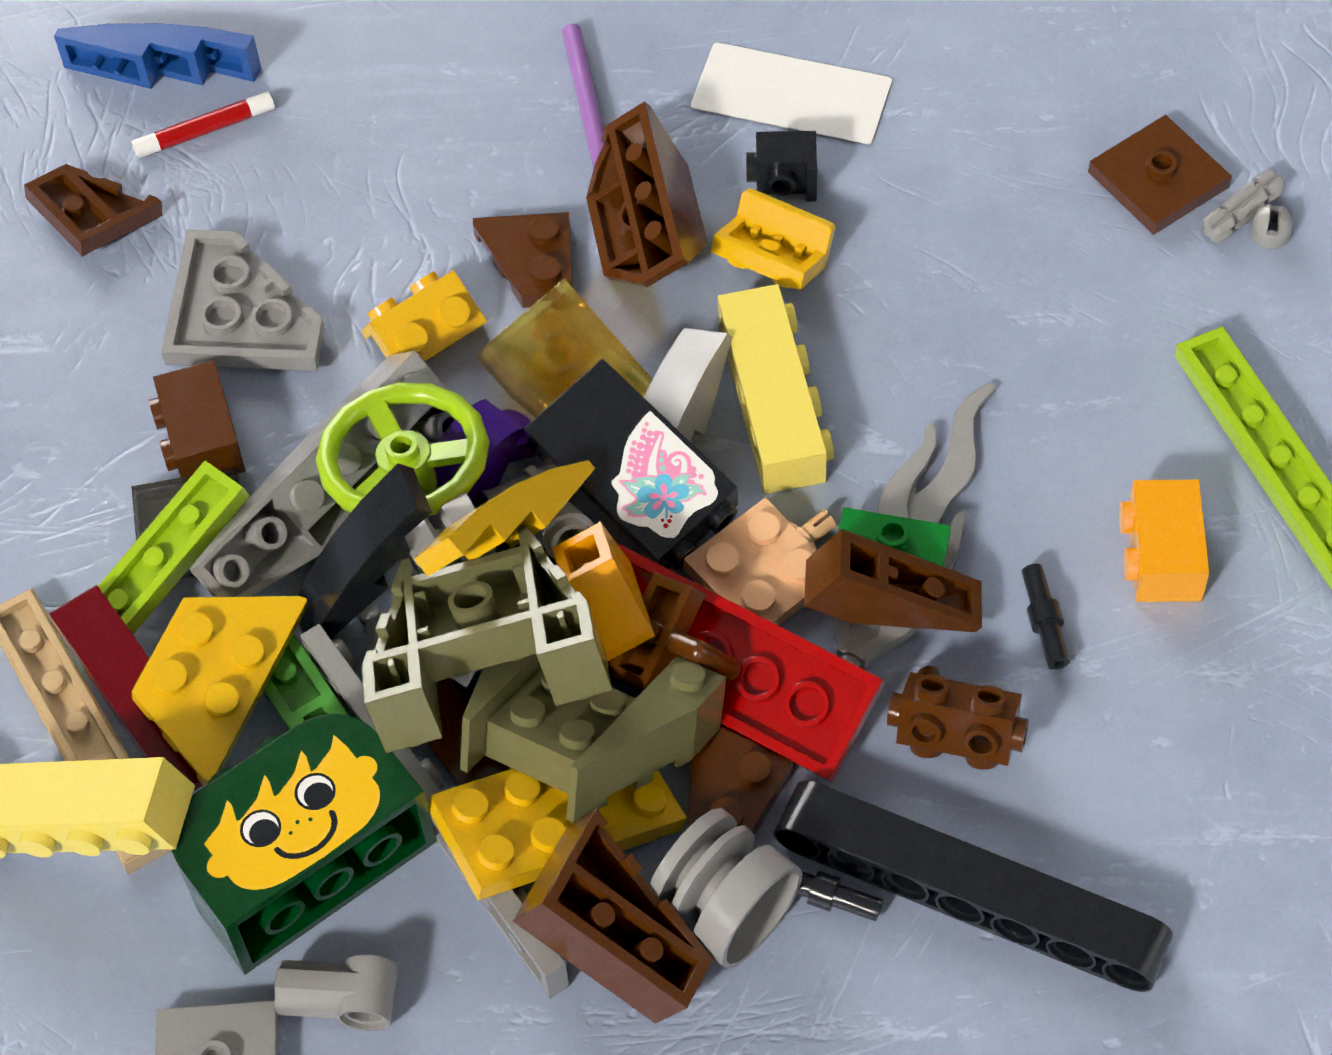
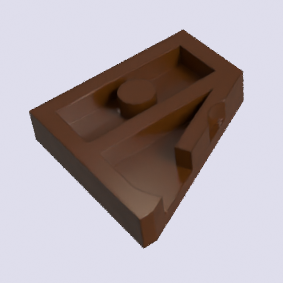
(88, 208)

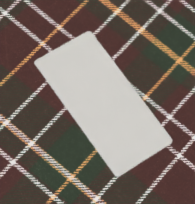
(791, 93)

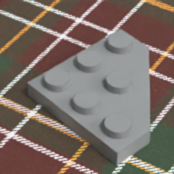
(237, 310)

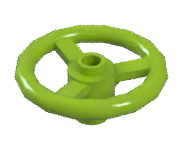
(405, 445)

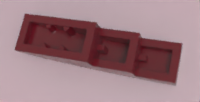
(114, 665)

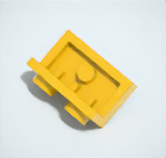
(775, 240)
(426, 321)

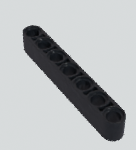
(974, 886)

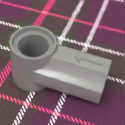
(353, 992)

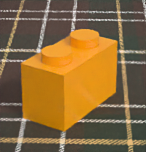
(1165, 541)

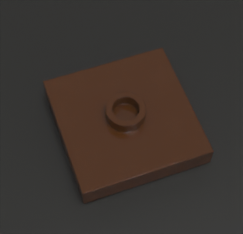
(1159, 174)

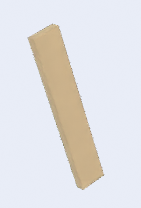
(60, 692)

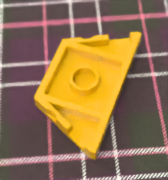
(214, 672)

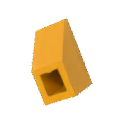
(608, 583)

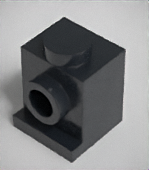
(784, 163)

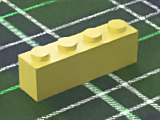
(773, 389)
(92, 806)

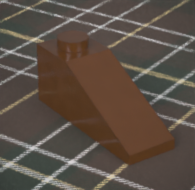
(888, 587)

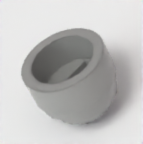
(1268, 238)

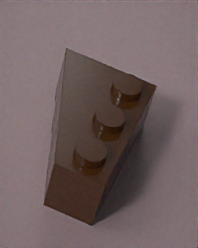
(612, 924)

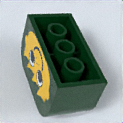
(298, 834)

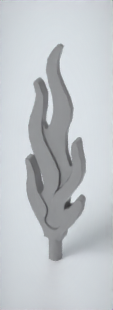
(865, 643)

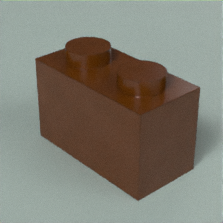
(196, 420)

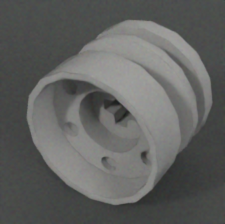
(726, 887)

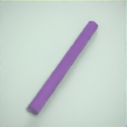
(584, 88)

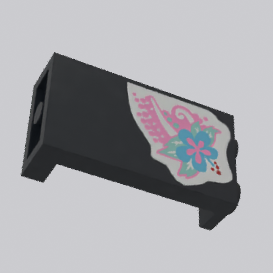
(644, 468)

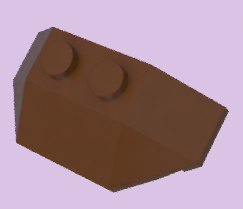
(643, 201)

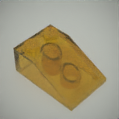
(553, 348)

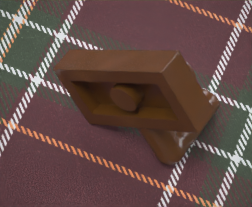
(671, 613)

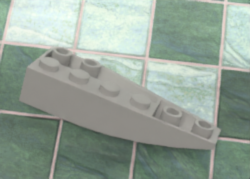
(291, 512)

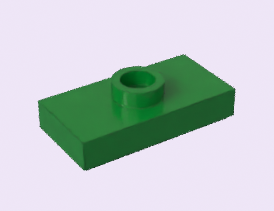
(908, 535)

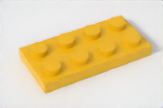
(511, 824)

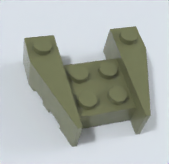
(473, 620)
(592, 742)

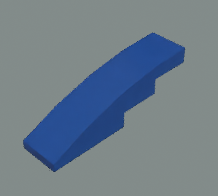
(145, 50)

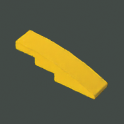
(497, 520)

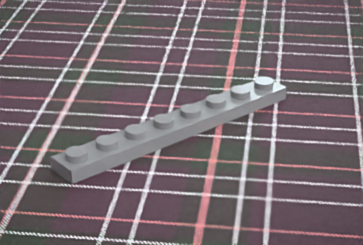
(335, 666)

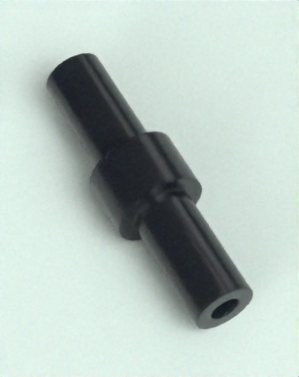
(1045, 616)
(827, 892)

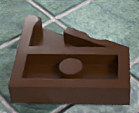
(528, 251)
(737, 778)

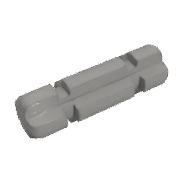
(1242, 205)

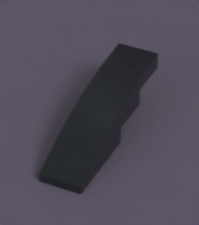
(362, 550)

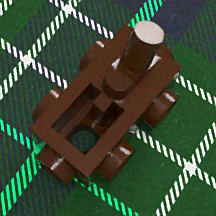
(958, 719)

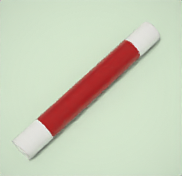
(202, 124)

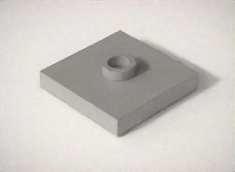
(218, 1030)

